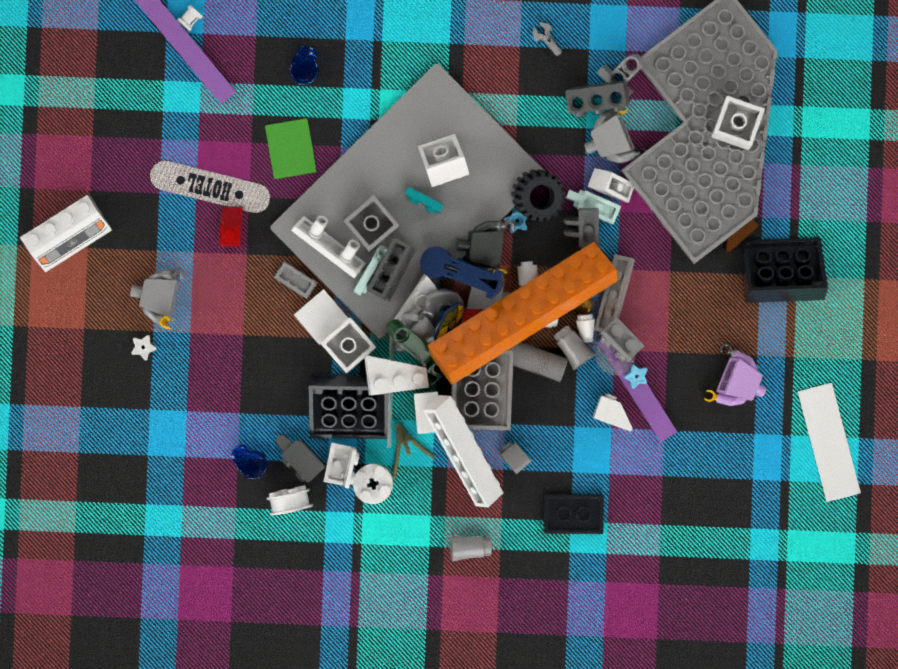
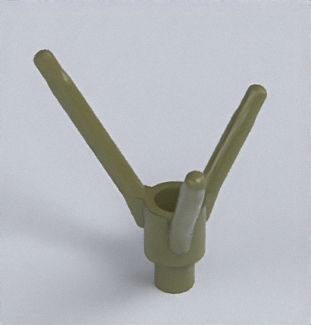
(404, 438)

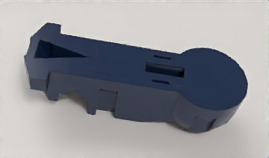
(439, 264)

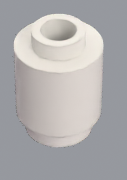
(527, 272)

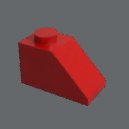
(231, 226)

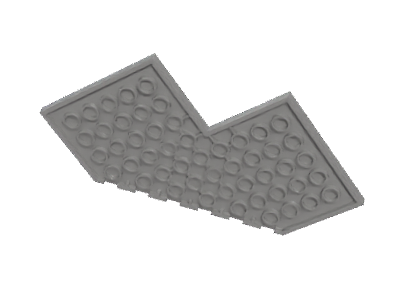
(689, 179)

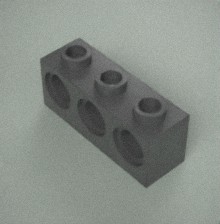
(605, 90)
(391, 269)

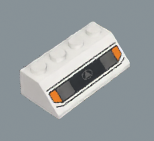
(66, 233)

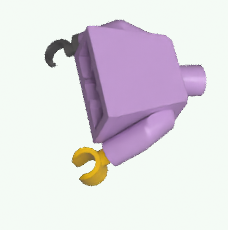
(739, 380)

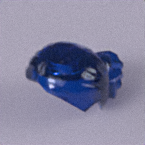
(304, 66)
(249, 462)

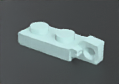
(607, 210)
(370, 270)

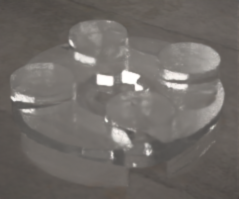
(608, 364)

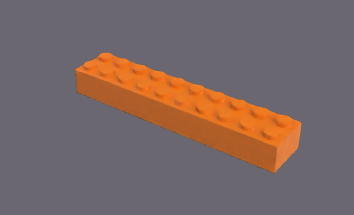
(523, 313)

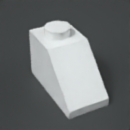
(611, 185)
(611, 412)

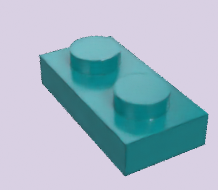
(430, 205)

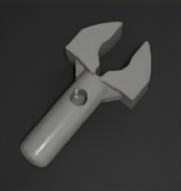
(546, 38)

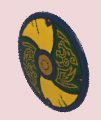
(449, 319)

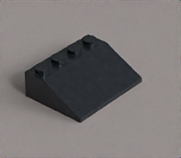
(783, 270)
(344, 408)

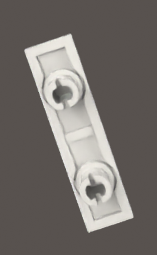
(341, 256)

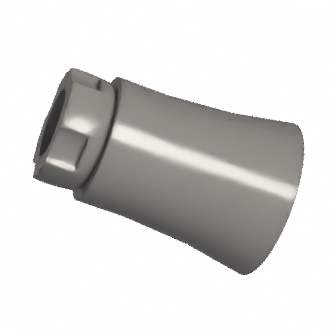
(573, 347)
(469, 547)

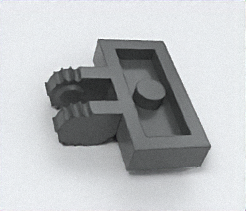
(588, 226)

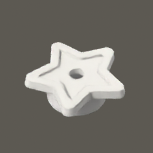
(143, 352)

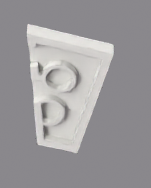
(418, 297)
(393, 376)

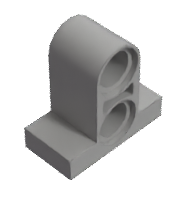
(624, 69)

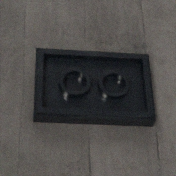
(573, 513)

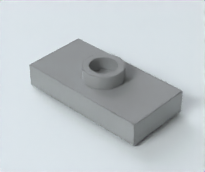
(295, 280)

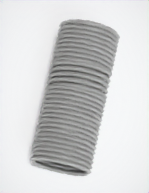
(528, 358)

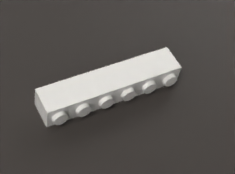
(463, 451)

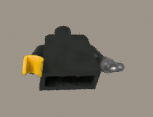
(485, 245)

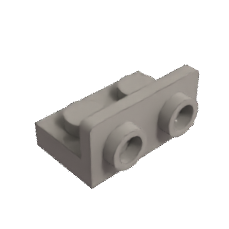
(621, 340)

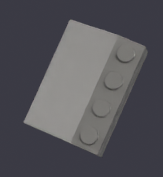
(486, 394)

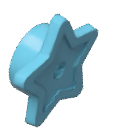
(517, 215)
(633, 371)

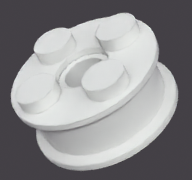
(289, 500)

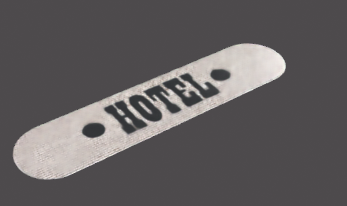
(209, 186)

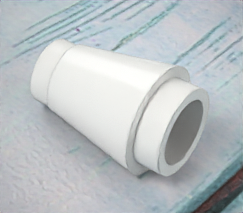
(585, 325)

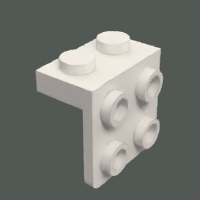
(340, 465)

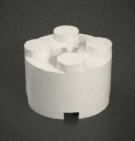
(367, 493)

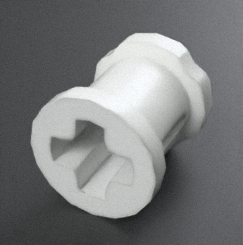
(189, 18)

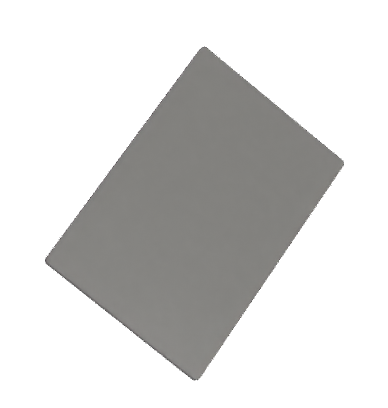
(388, 163)

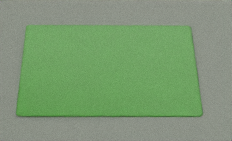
(290, 148)

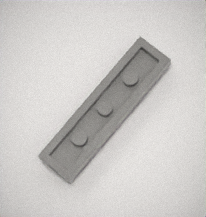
(615, 294)

